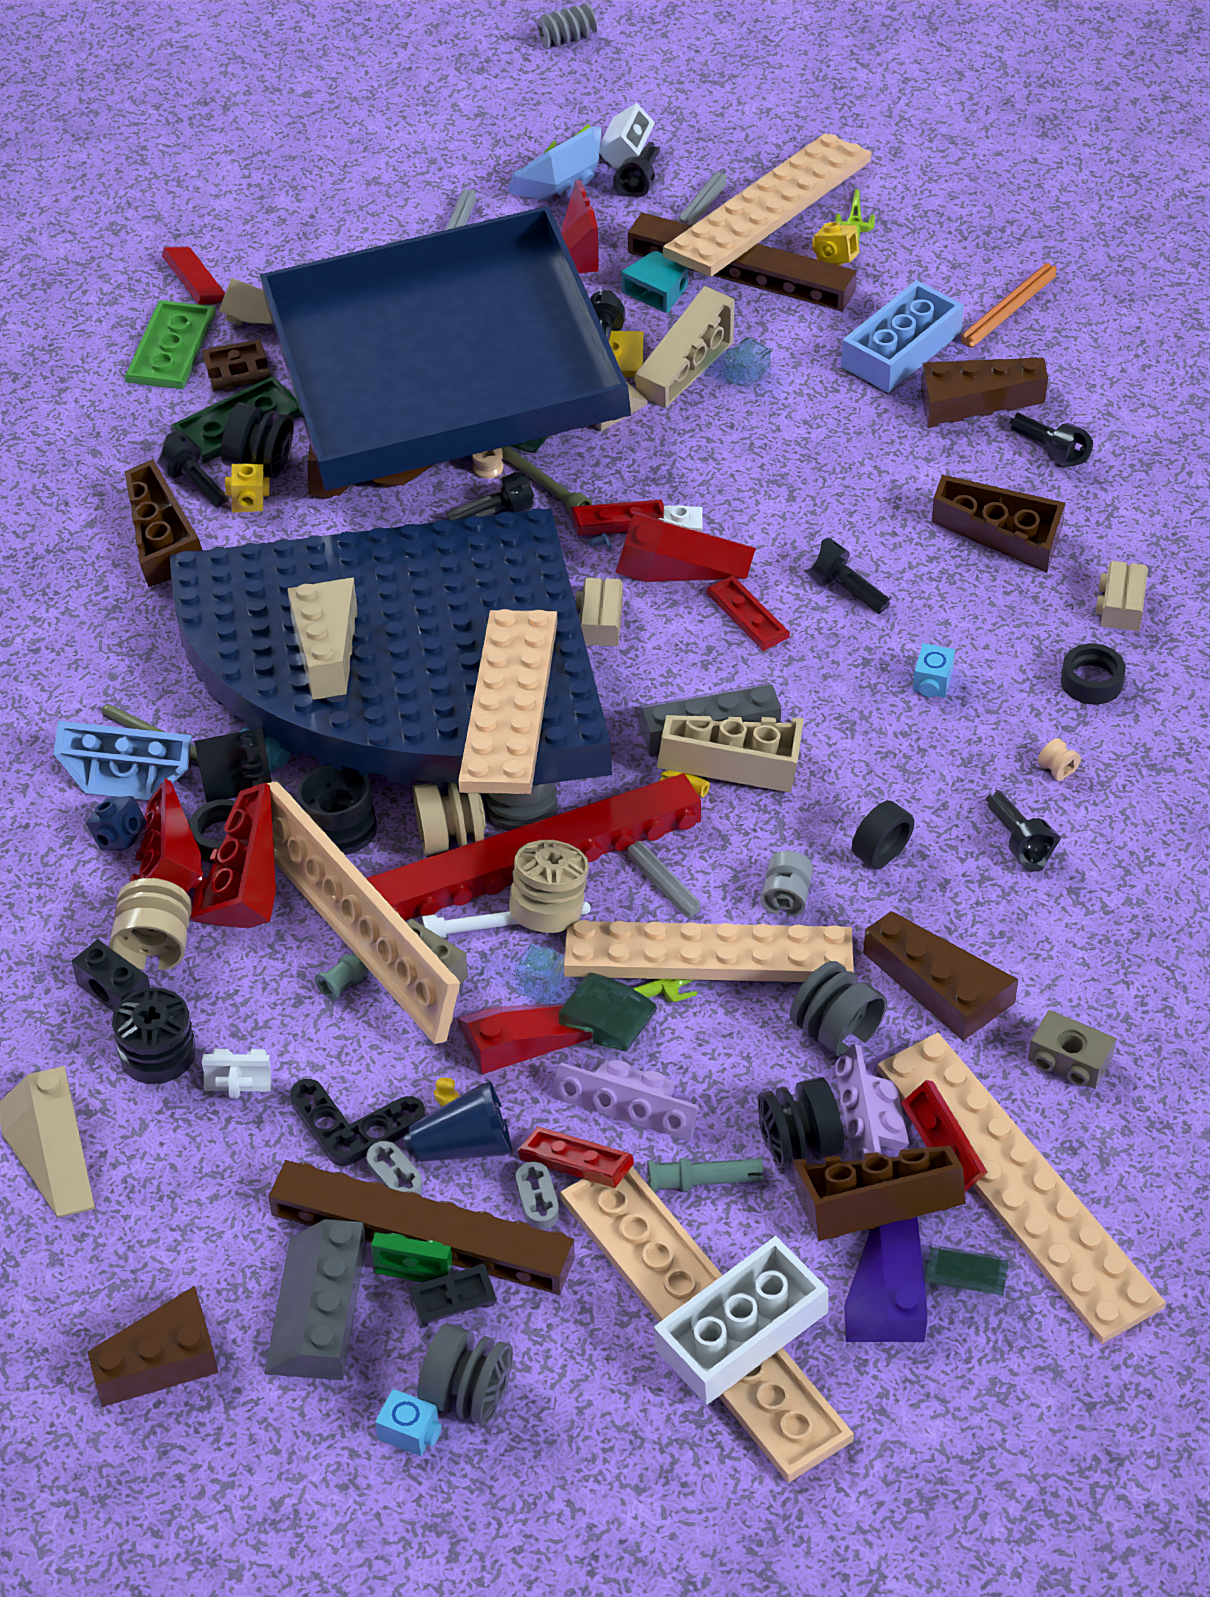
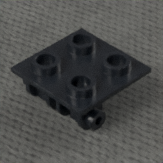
(232, 763)

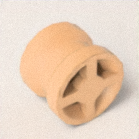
(488, 463)
(1059, 759)

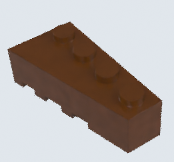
(980, 387)
(1000, 519)
(158, 522)
(940, 975)
(877, 1190)

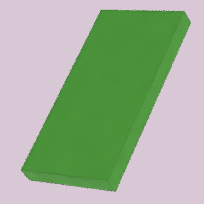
(170, 344)

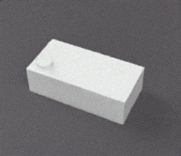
(741, 1320)

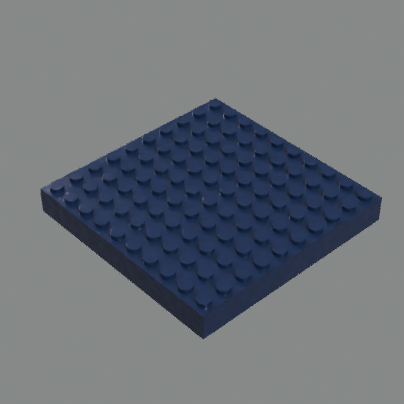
(442, 347)

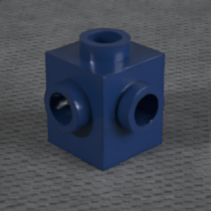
(116, 823)

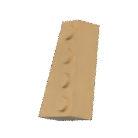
(688, 347)
(324, 631)
(733, 750)

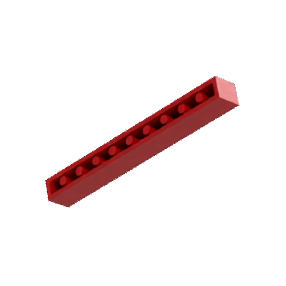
(489, 863)

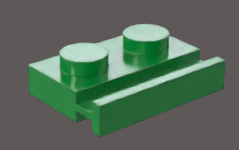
(410, 1258)

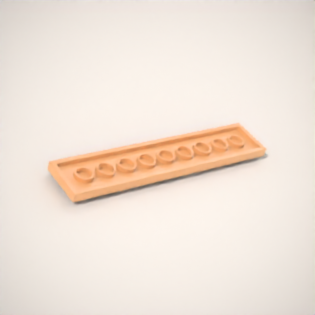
(766, 205)
(362, 918)
(1032, 1197)
(666, 1271)

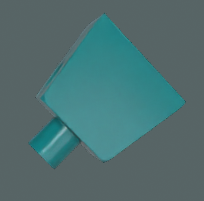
(655, 281)

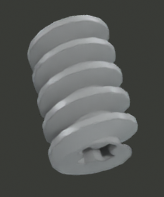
(566, 23)

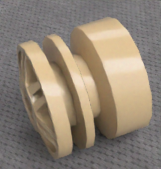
(447, 816)
(548, 886)
(151, 921)

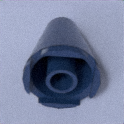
(462, 1129)

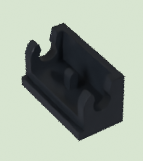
(452, 1295)

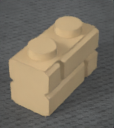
(1123, 596)
(600, 611)

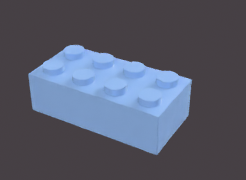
(902, 336)

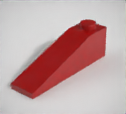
(581, 231)
(671, 552)
(168, 844)
(242, 878)

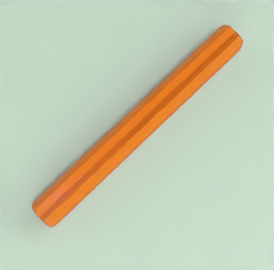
(1008, 305)

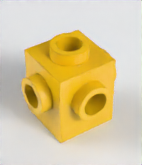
(836, 243)
(248, 482)

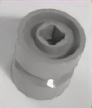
(787, 883)

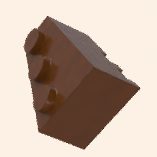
(155, 1352)

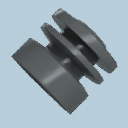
(518, 810)
(836, 1005)
(465, 1373)

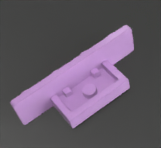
(628, 1096)
(869, 1107)

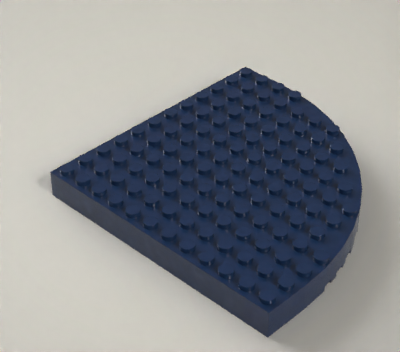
(414, 643)

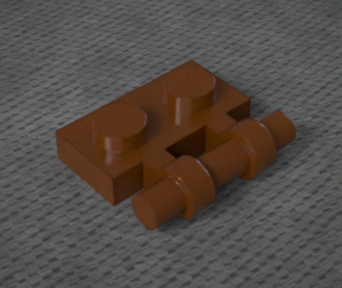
(233, 359)

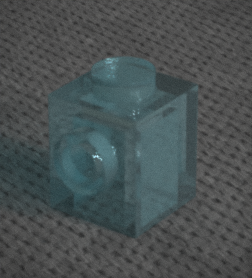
(746, 362)
(540, 973)

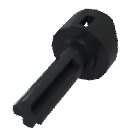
(636, 174)
(609, 311)
(1060, 441)
(181, 457)
(515, 495)
(832, 566)
(1031, 839)

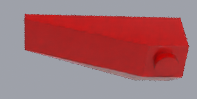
(516, 1034)

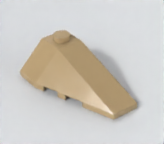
(245, 304)
(45, 1136)

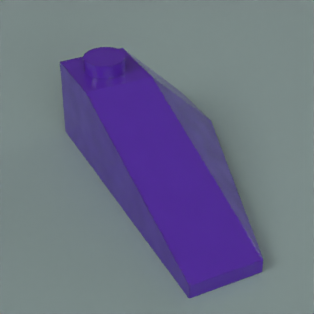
(888, 1287)

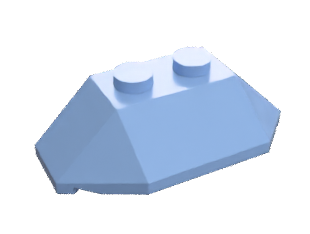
(557, 169)
(120, 759)

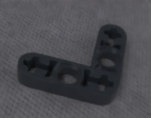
(343, 1131)

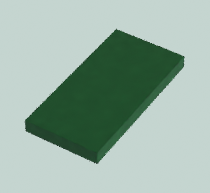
(208, 425)

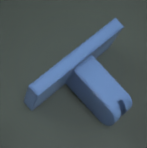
(600, 540)

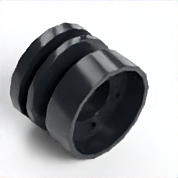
(257, 438)
(340, 806)
(154, 1035)
(806, 1121)

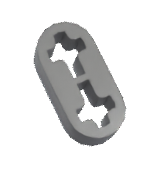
(400, 1167)
(529, 1197)

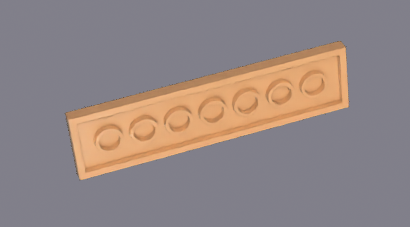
(508, 703)
(704, 950)

